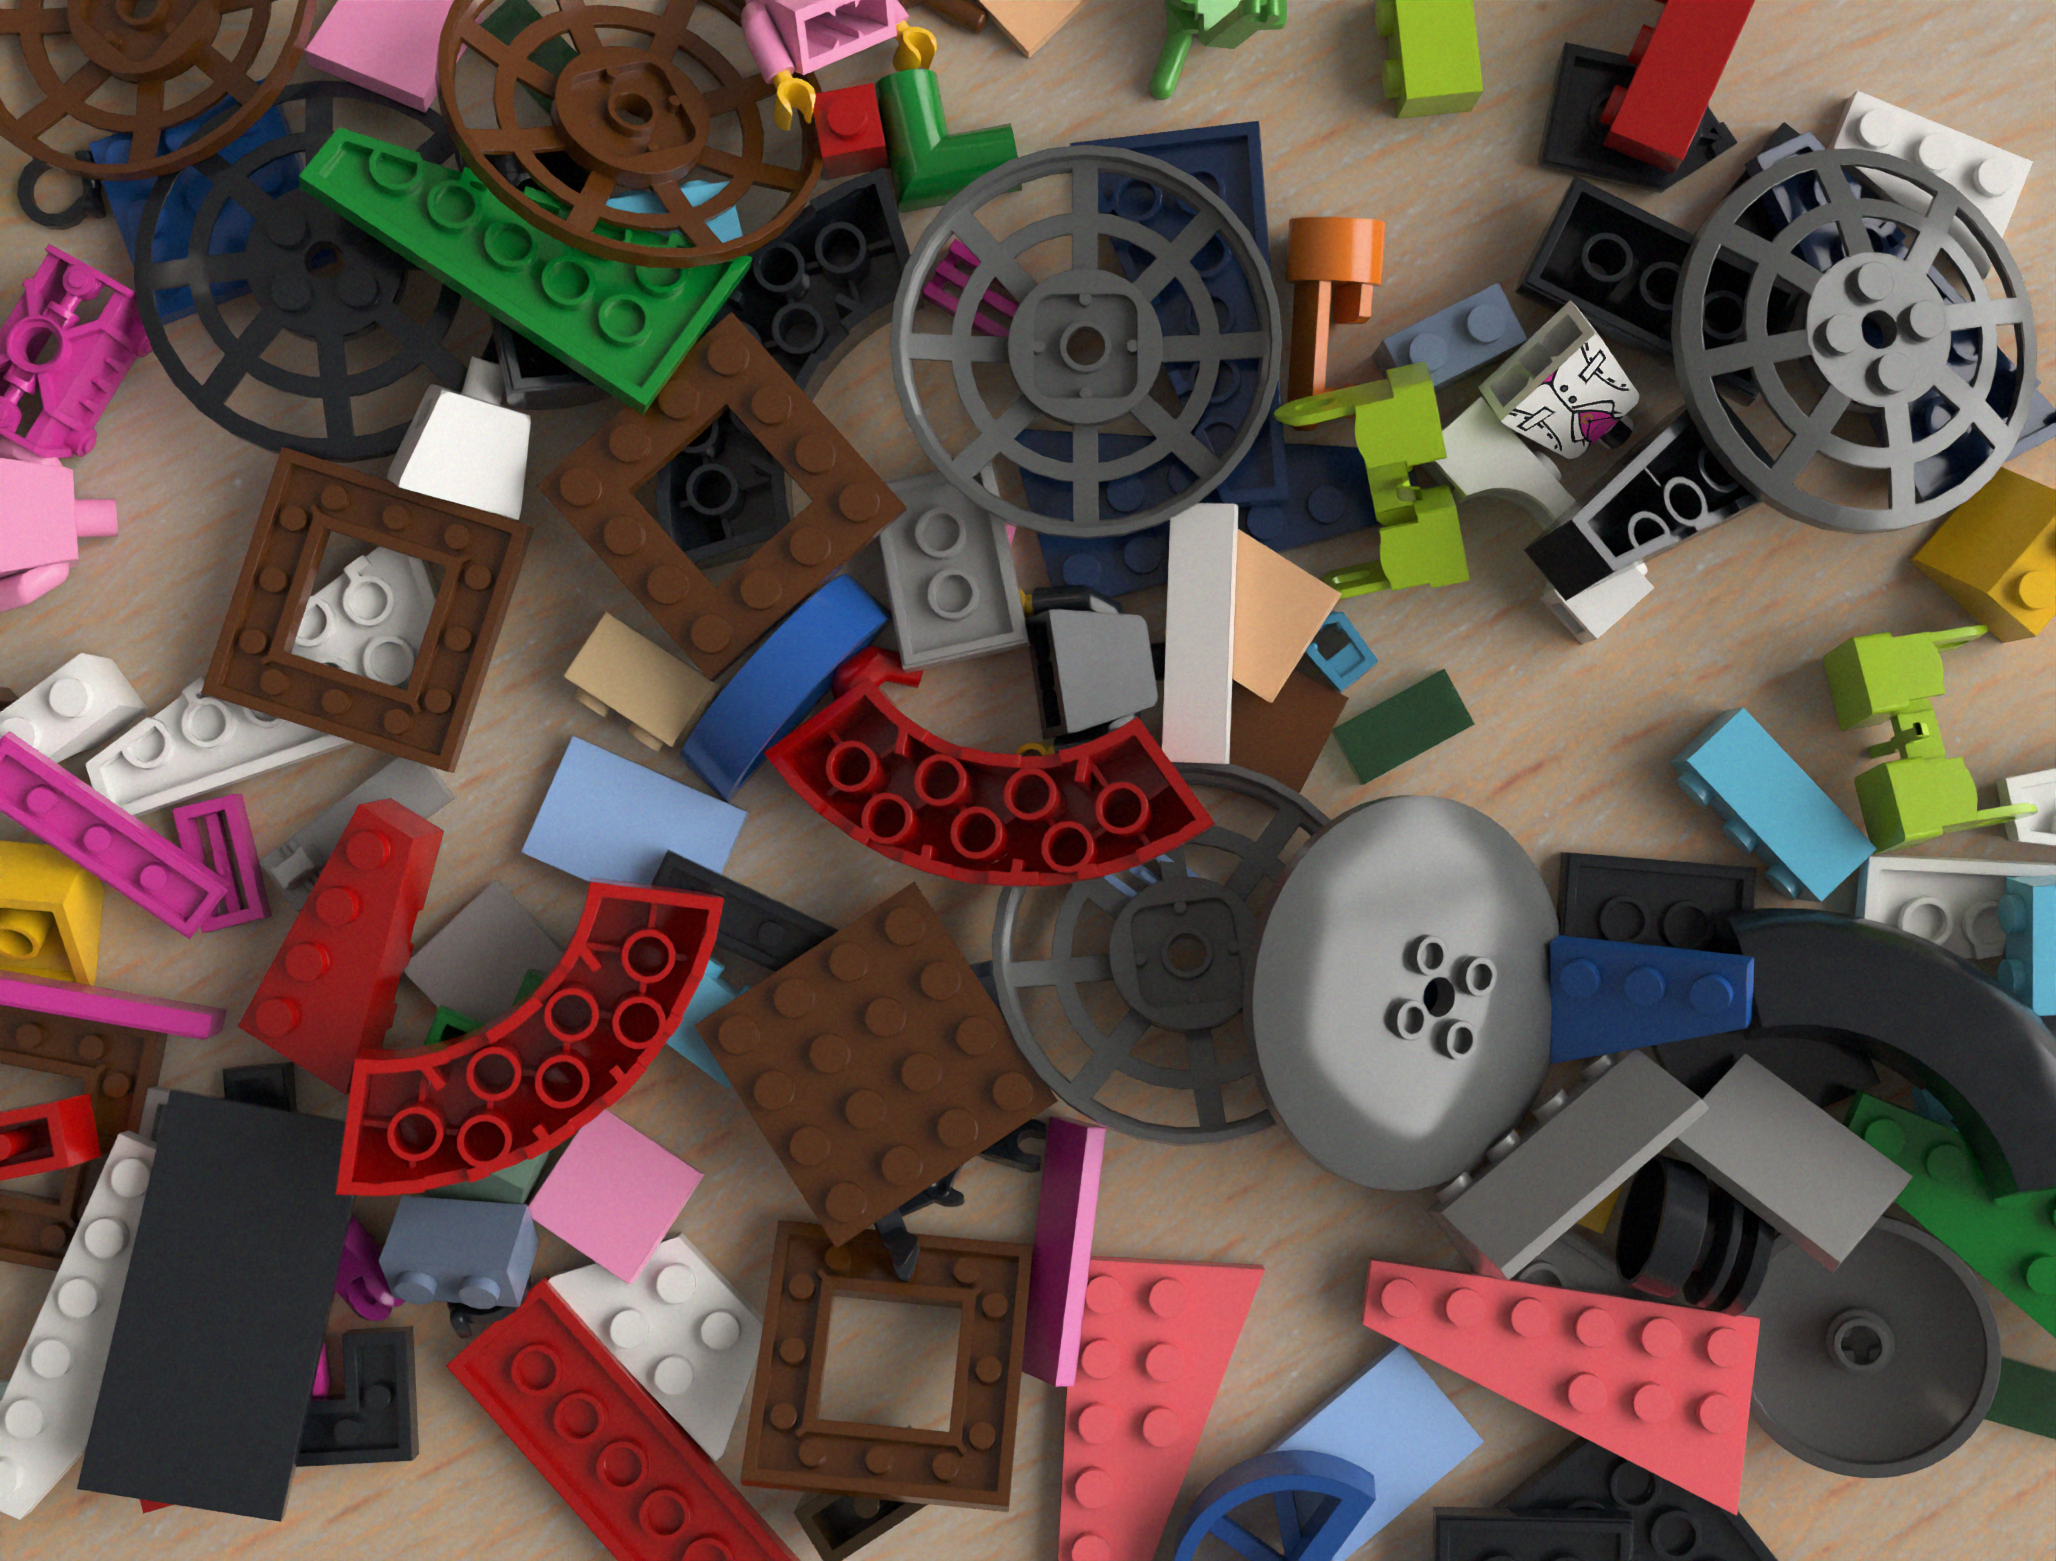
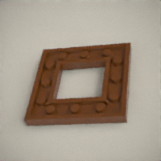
(724, 621)
(256, 641)
(116, 1071)
(953, 1468)

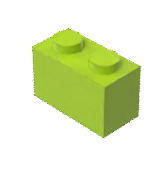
(1431, 56)

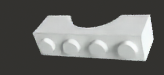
(1494, 463)
(74, 708)

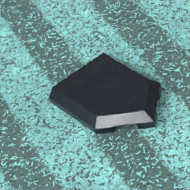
(1575, 136)

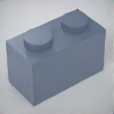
(1457, 339)
(459, 1252)

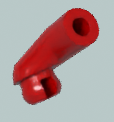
(878, 665)

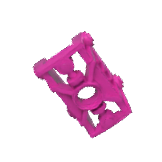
(88, 357)

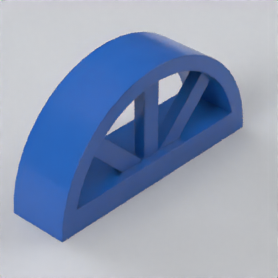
(782, 684)
(1348, 1498)

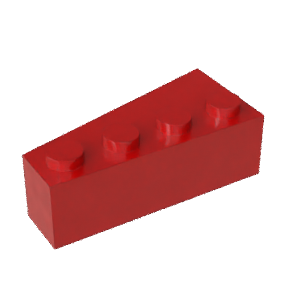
(1673, 79)
(348, 946)

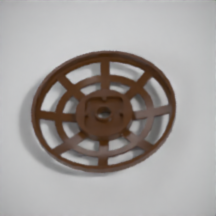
(147, 55)
(616, 151)

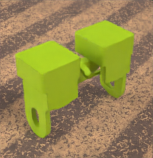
(1394, 431)
(1923, 792)

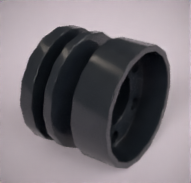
(1691, 1237)

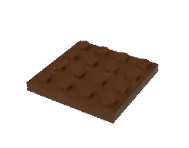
(875, 1064)

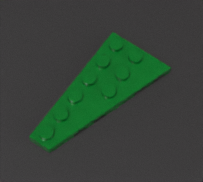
(597, 315)
(2002, 1238)

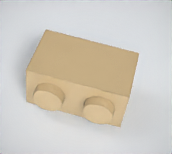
(641, 682)

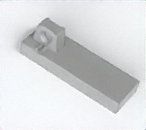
(302, 857)

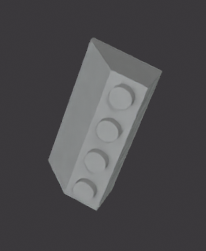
(1563, 1161)

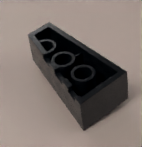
(1644, 506)

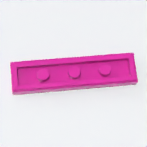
(105, 838)
(110, 1006)
(1062, 1249)

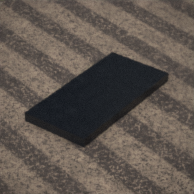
(222, 1309)

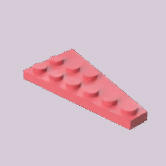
(1620, 1370)
(1141, 1396)

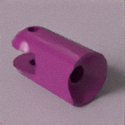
(361, 1276)

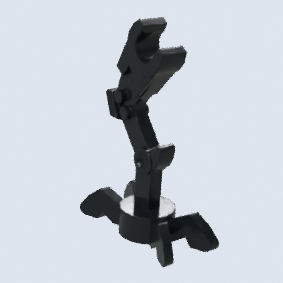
(892, 1227)

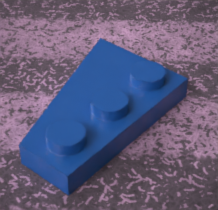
(1641, 995)

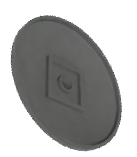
(1341, 978)

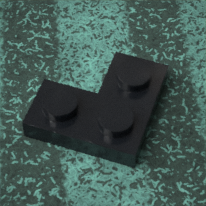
(379, 1407)

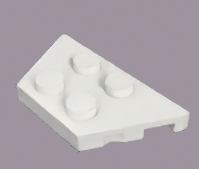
(676, 1333)

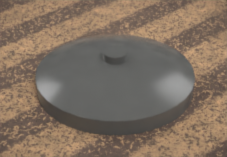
(1876, 1360)

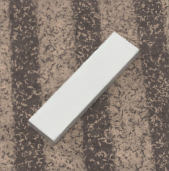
(1200, 634)

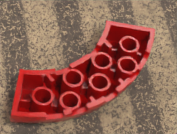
(983, 811)
(543, 1065)

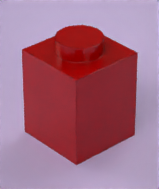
(850, 131)

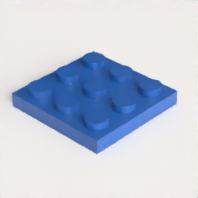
(187, 196)

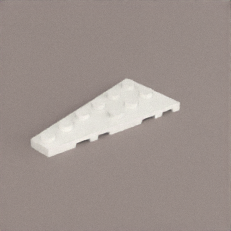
(360, 623)
(62, 1366)

